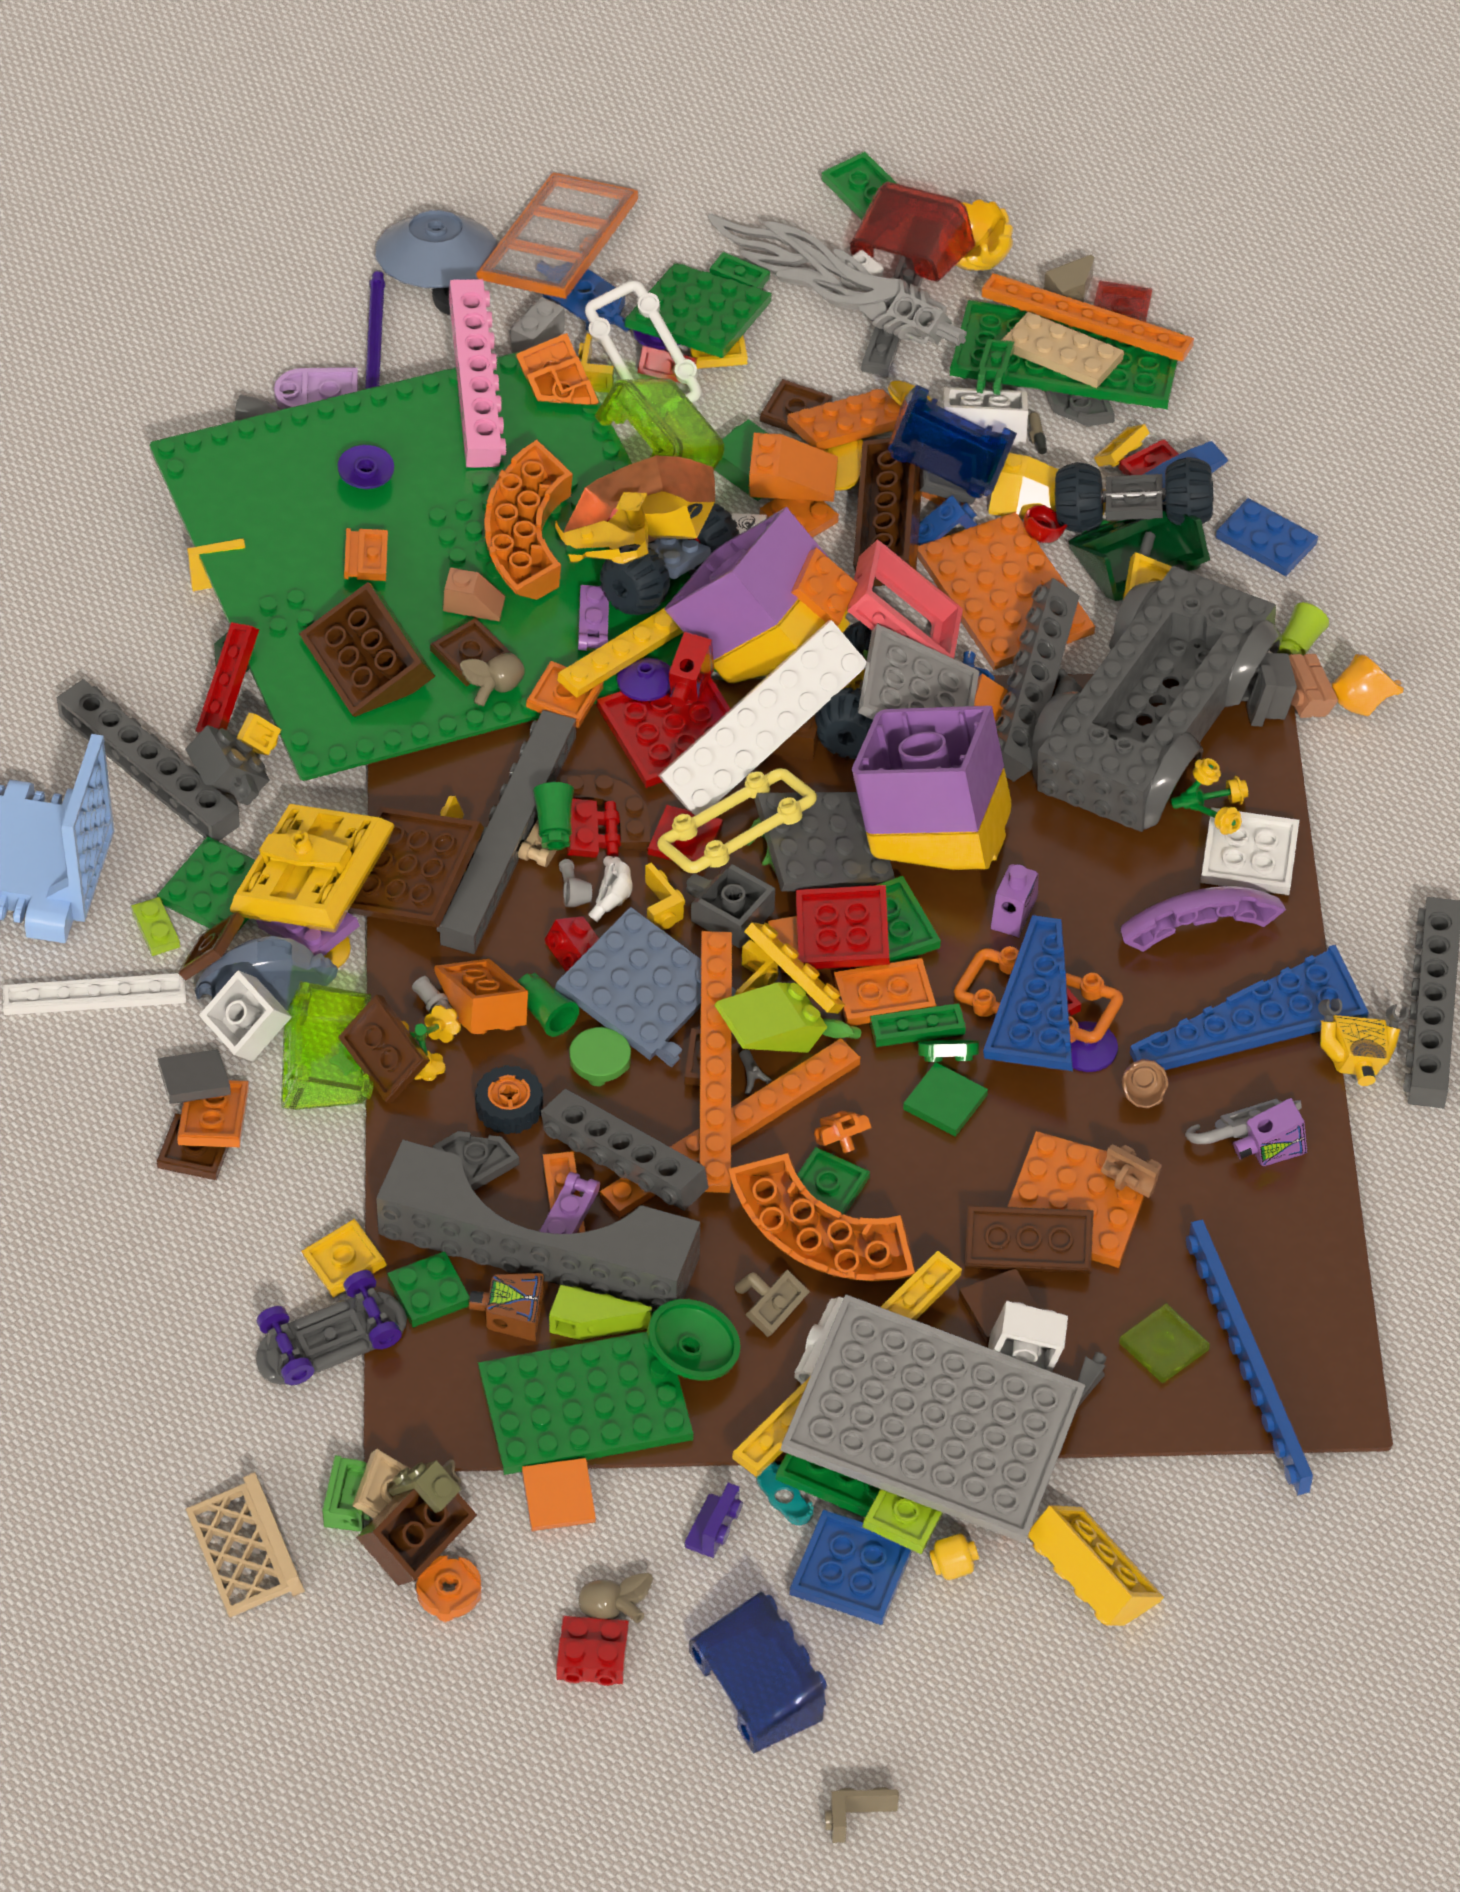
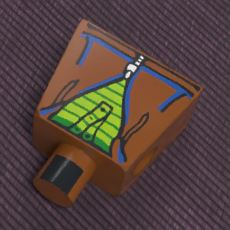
(512, 1304)

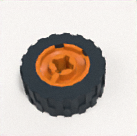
(506, 1114)

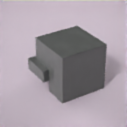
(1270, 689)

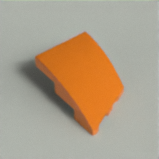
(556, 373)

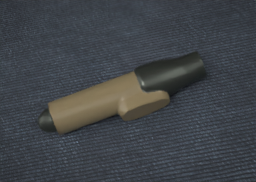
(1036, 433)

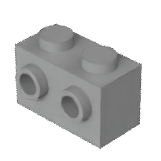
(539, 324)

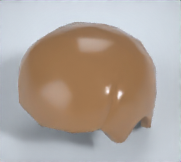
(1144, 1083)

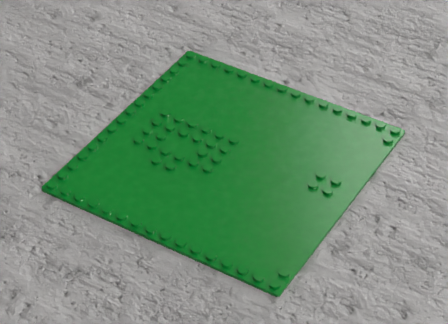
(283, 494)

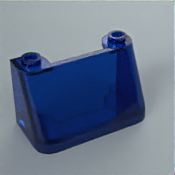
(949, 444)

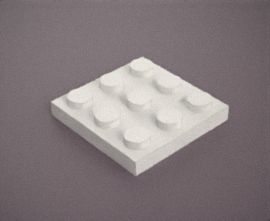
(1254, 856)

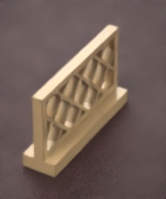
(272, 1543)

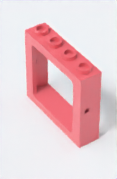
(914, 589)

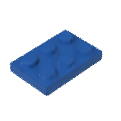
(1266, 537)

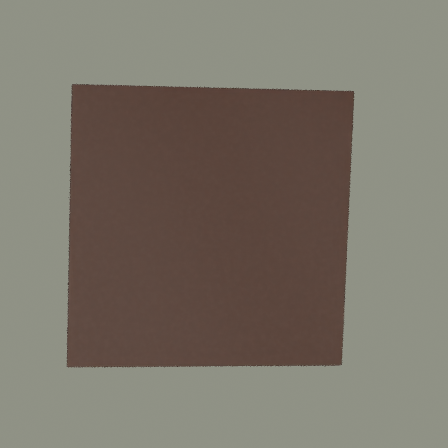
(1281, 1229)

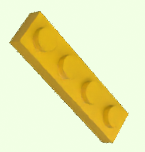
(803, 975)

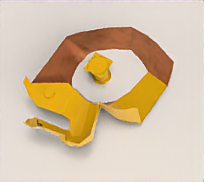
(650, 506)

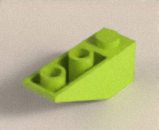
(594, 1315)

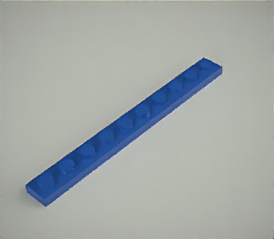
(1251, 1362)

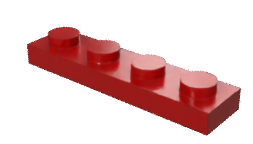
(228, 677)

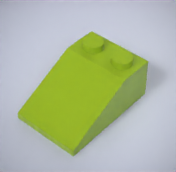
(773, 1018)

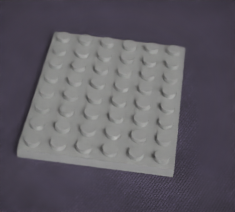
(933, 1418)

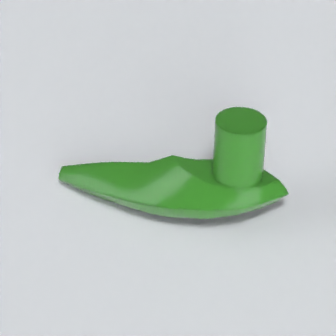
(839, 1029)

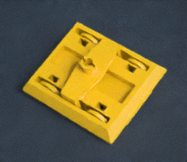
(312, 867)

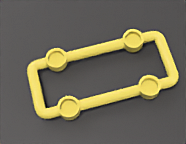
(716, 853)

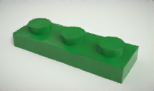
(917, 1025)

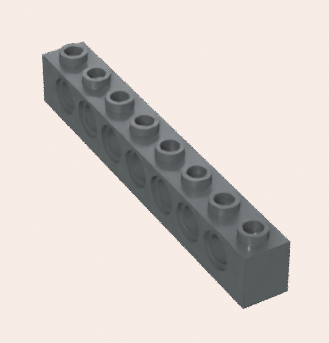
(1034, 673)
(149, 761)
(1434, 1003)

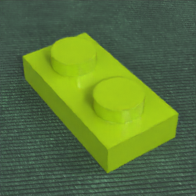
(155, 926)

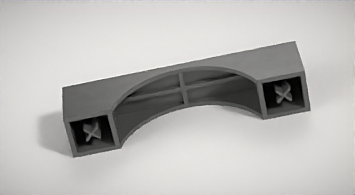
(634, 1259)

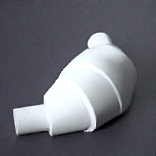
(614, 887)

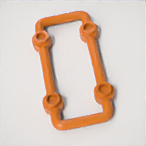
(1091, 988)

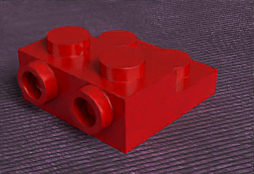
(592, 1650)

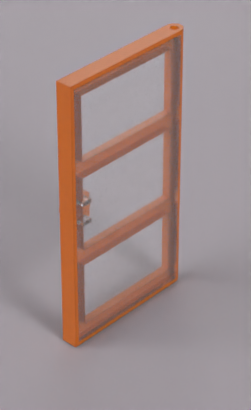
(558, 235)

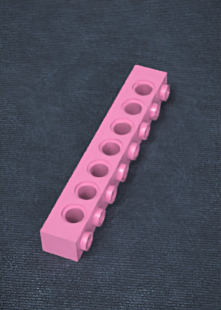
(475, 373)

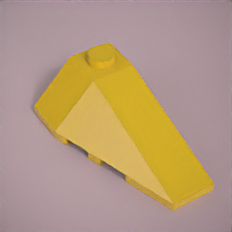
(1023, 485)

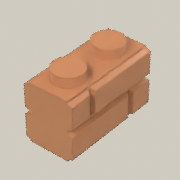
(1313, 692)

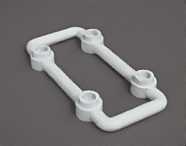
(648, 307)

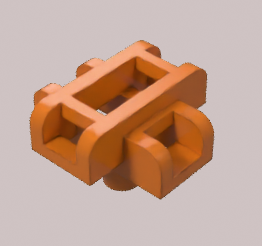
(841, 1129)

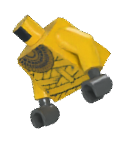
(1357, 1043)

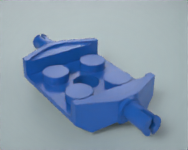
(577, 301)

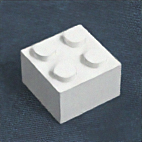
(245, 1016)
(1029, 1334)

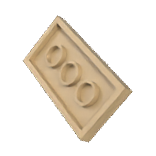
(1064, 349)

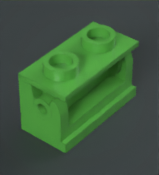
(341, 1493)

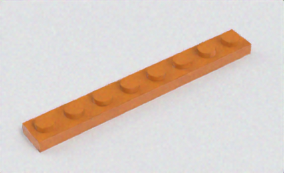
(1087, 317)

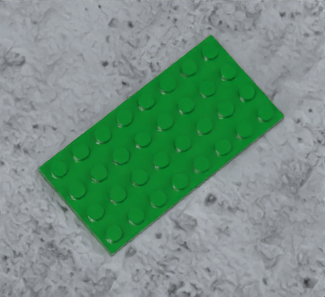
(1138, 379)

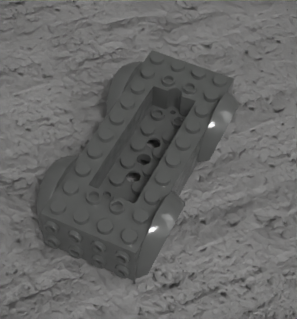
(1166, 629)

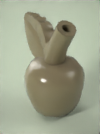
(499, 673)
(607, 1599)

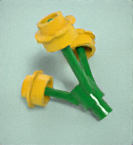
(1206, 772)

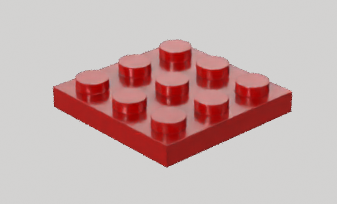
(843, 927)

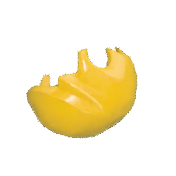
(991, 236)

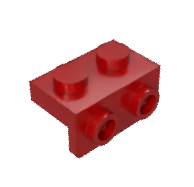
(570, 940)

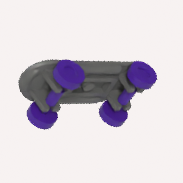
(330, 1335)

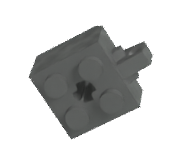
(227, 764)
(730, 902)

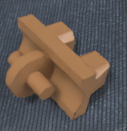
(1130, 1170)

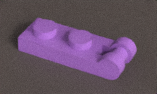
(592, 617)
(570, 1209)

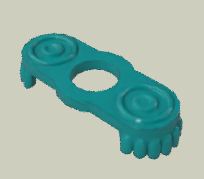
(797, 1510)

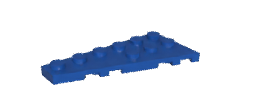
(1034, 1010)

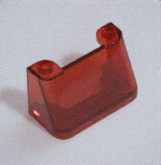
(918, 226)

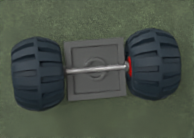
(1081, 495)

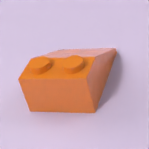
(791, 469)
(483, 995)

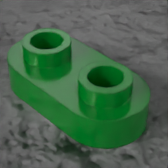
(937, 1049)

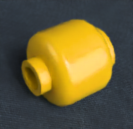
(954, 1556)

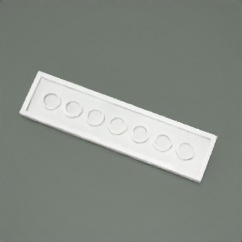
(763, 719)

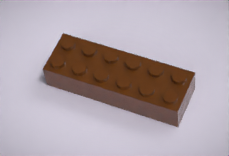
(887, 504)

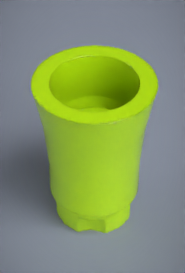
(1303, 629)

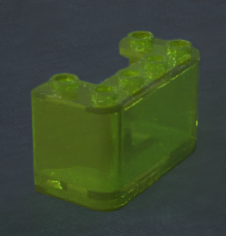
(662, 419)

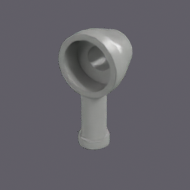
(575, 890)

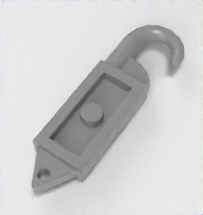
(1231, 1124)

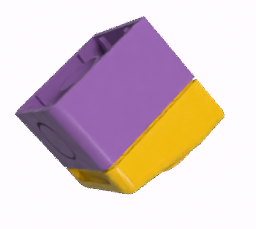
(746, 599)
(934, 787)

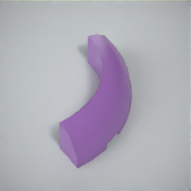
(1200, 908)

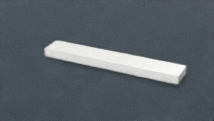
(93, 994)

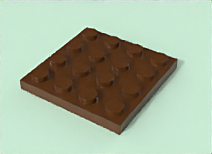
(418, 867)

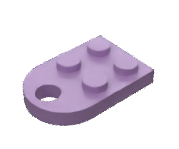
(314, 385)

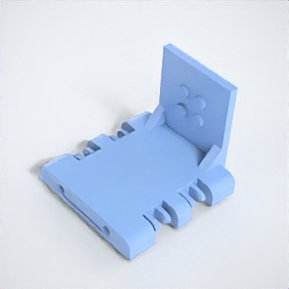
(55, 850)

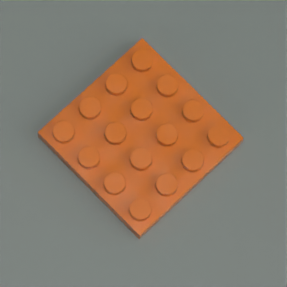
(1070, 1177)

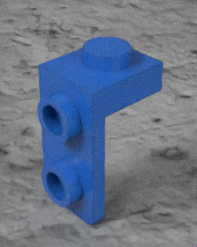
(944, 519)

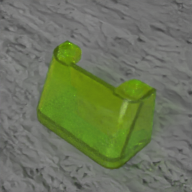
(315, 1061)

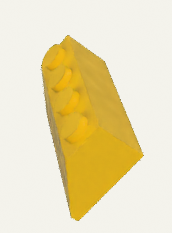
(1093, 1565)

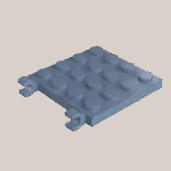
(638, 985)

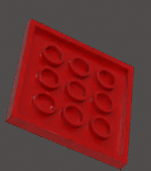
(657, 730)

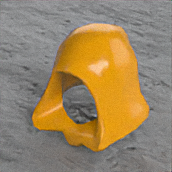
(1364, 686)

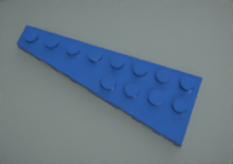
(1258, 1014)

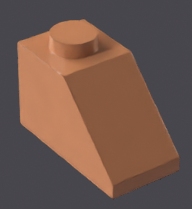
(472, 595)

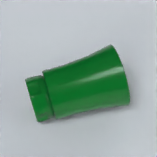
(554, 814)
(548, 1005)

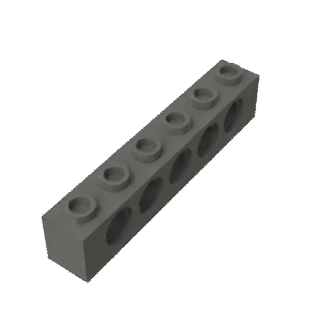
(624, 1149)

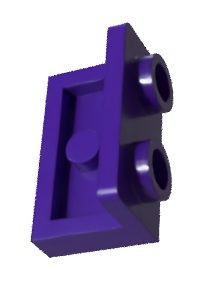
(713, 1521)

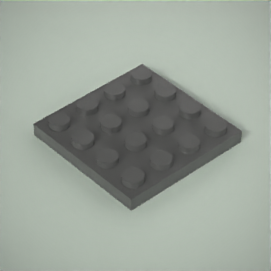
(825, 846)

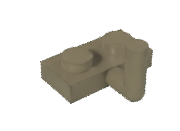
(776, 1301)

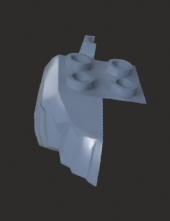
(274, 962)

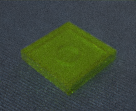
(1164, 1343)

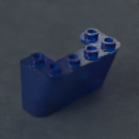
(761, 1672)

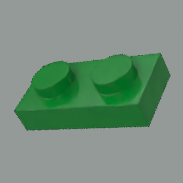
(740, 271)

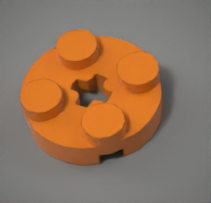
(453, 1603)

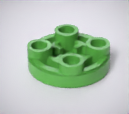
(600, 1055)

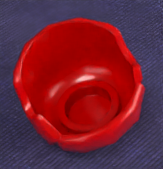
(1042, 524)

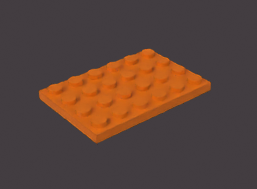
(993, 577)

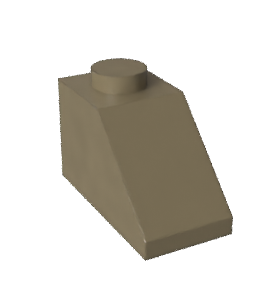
(1071, 278)

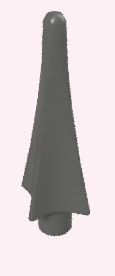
(1091, 1373)

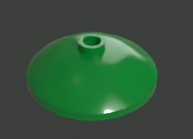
(693, 1339)

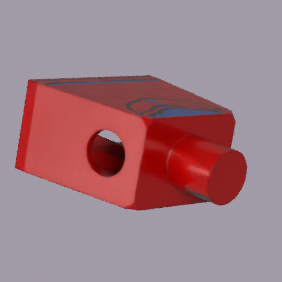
(690, 669)

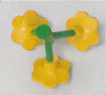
(440, 1025)

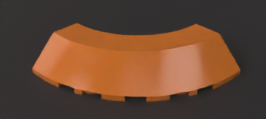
(516, 516)
(817, 1233)

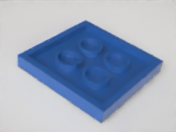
(850, 1568)

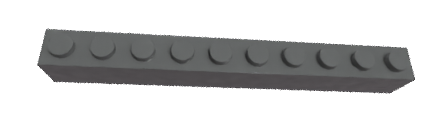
(507, 829)

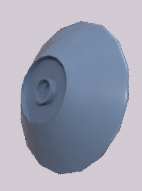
(434, 249)

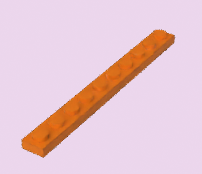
(715, 1061)
(751, 1114)

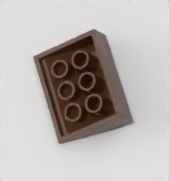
(366, 652)

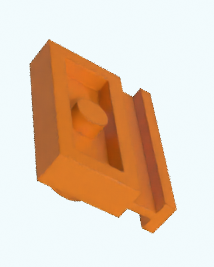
(366, 554)

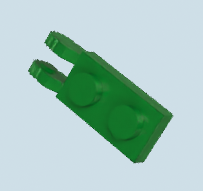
(995, 364)

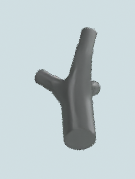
(752, 1070)

